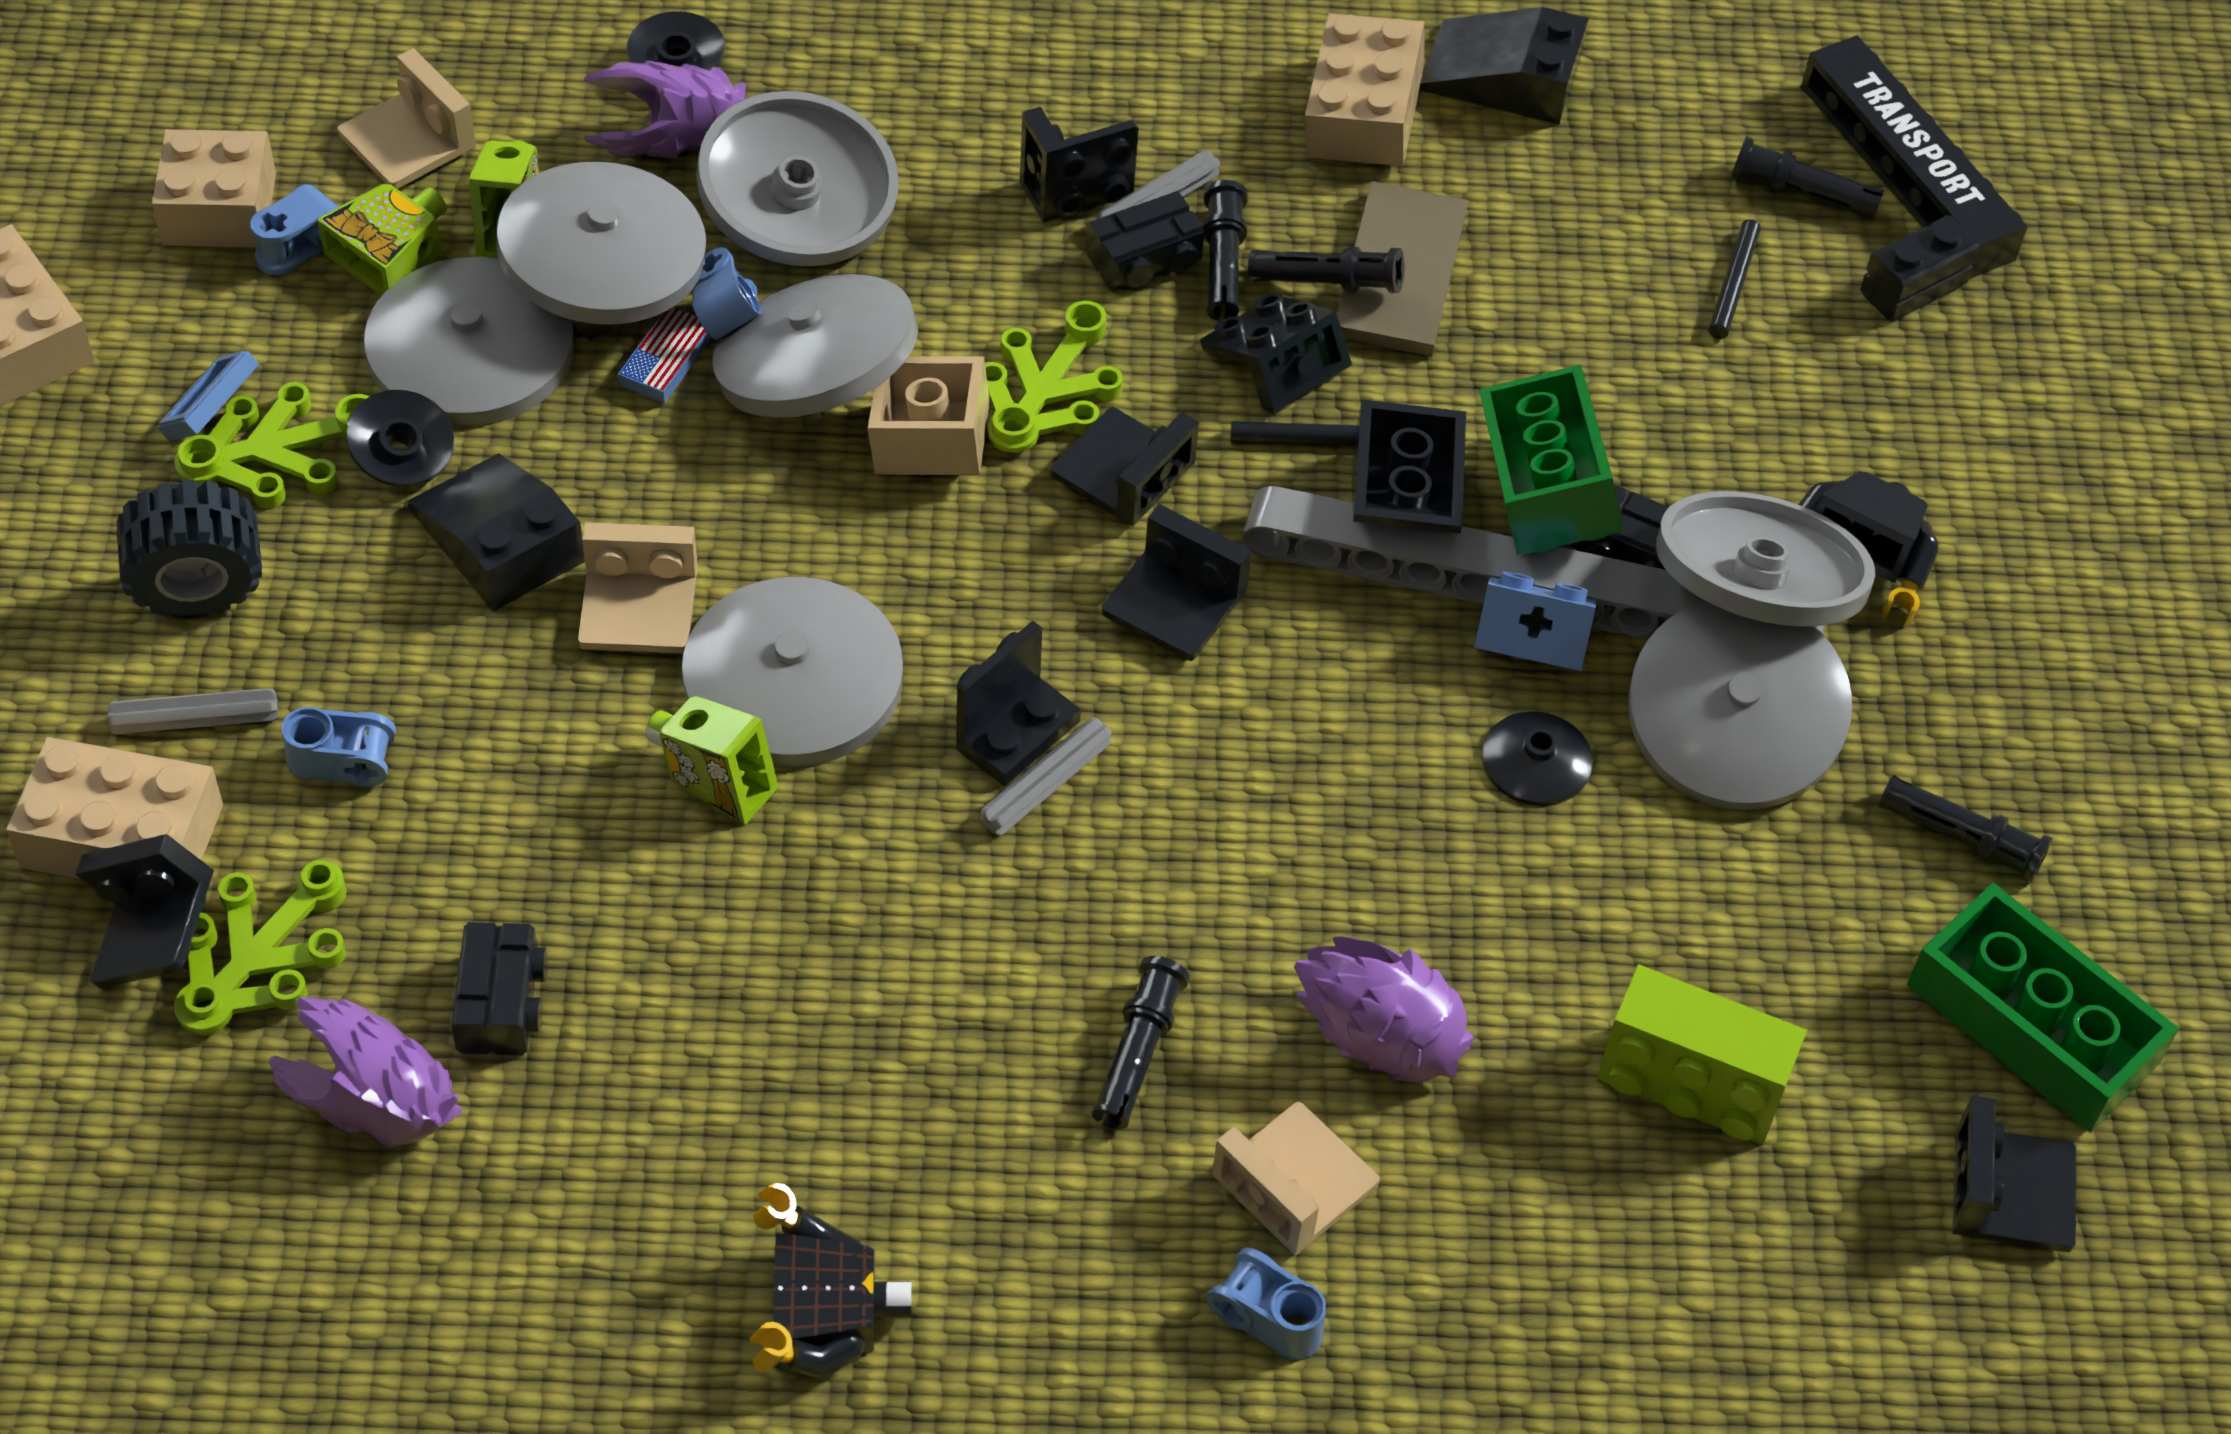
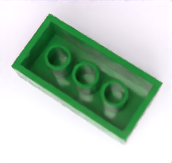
(1551, 460)
(2041, 1006)

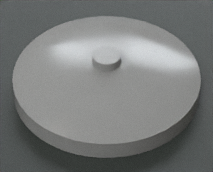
(797, 178)
(601, 242)
(467, 342)
(816, 346)
(1765, 558)
(801, 659)
(1738, 707)

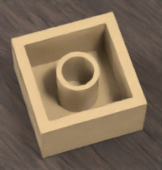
(212, 186)
(930, 417)

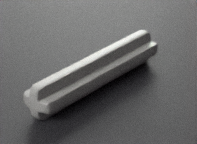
(1182, 178)
(192, 711)
(1045, 776)

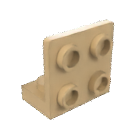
(413, 129)
(638, 587)
(1293, 1175)

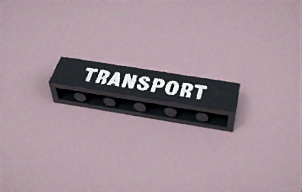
(1910, 149)

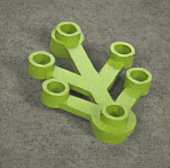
(1018, 426)
(215, 459)
(259, 952)

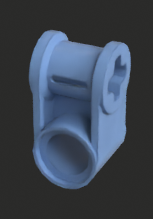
(290, 227)
(723, 296)
(338, 745)
(1259, 1299)

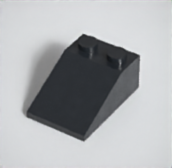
(1509, 60)
(1409, 466)
(501, 529)

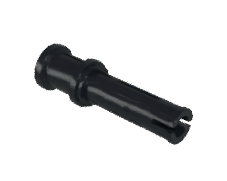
(1785, 173)
(1224, 233)
(1349, 268)
(1990, 837)
(1146, 1019)

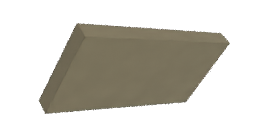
(1429, 234)

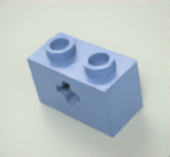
(1556, 643)

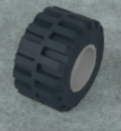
(188, 548)

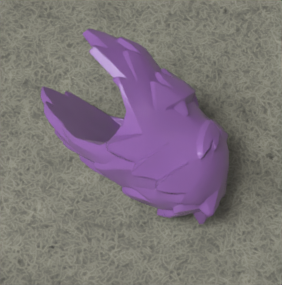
(680, 104)
(1385, 1009)
(379, 1078)

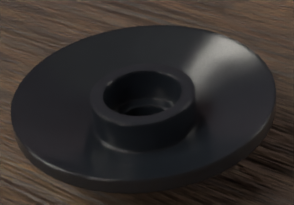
(677, 40)
(405, 419)
(1536, 774)

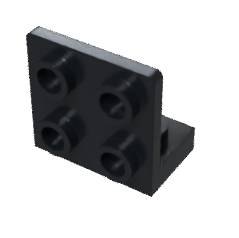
(1076, 171)
(1286, 345)
(1127, 463)
(1180, 584)
(1008, 711)
(156, 909)
(2012, 1183)

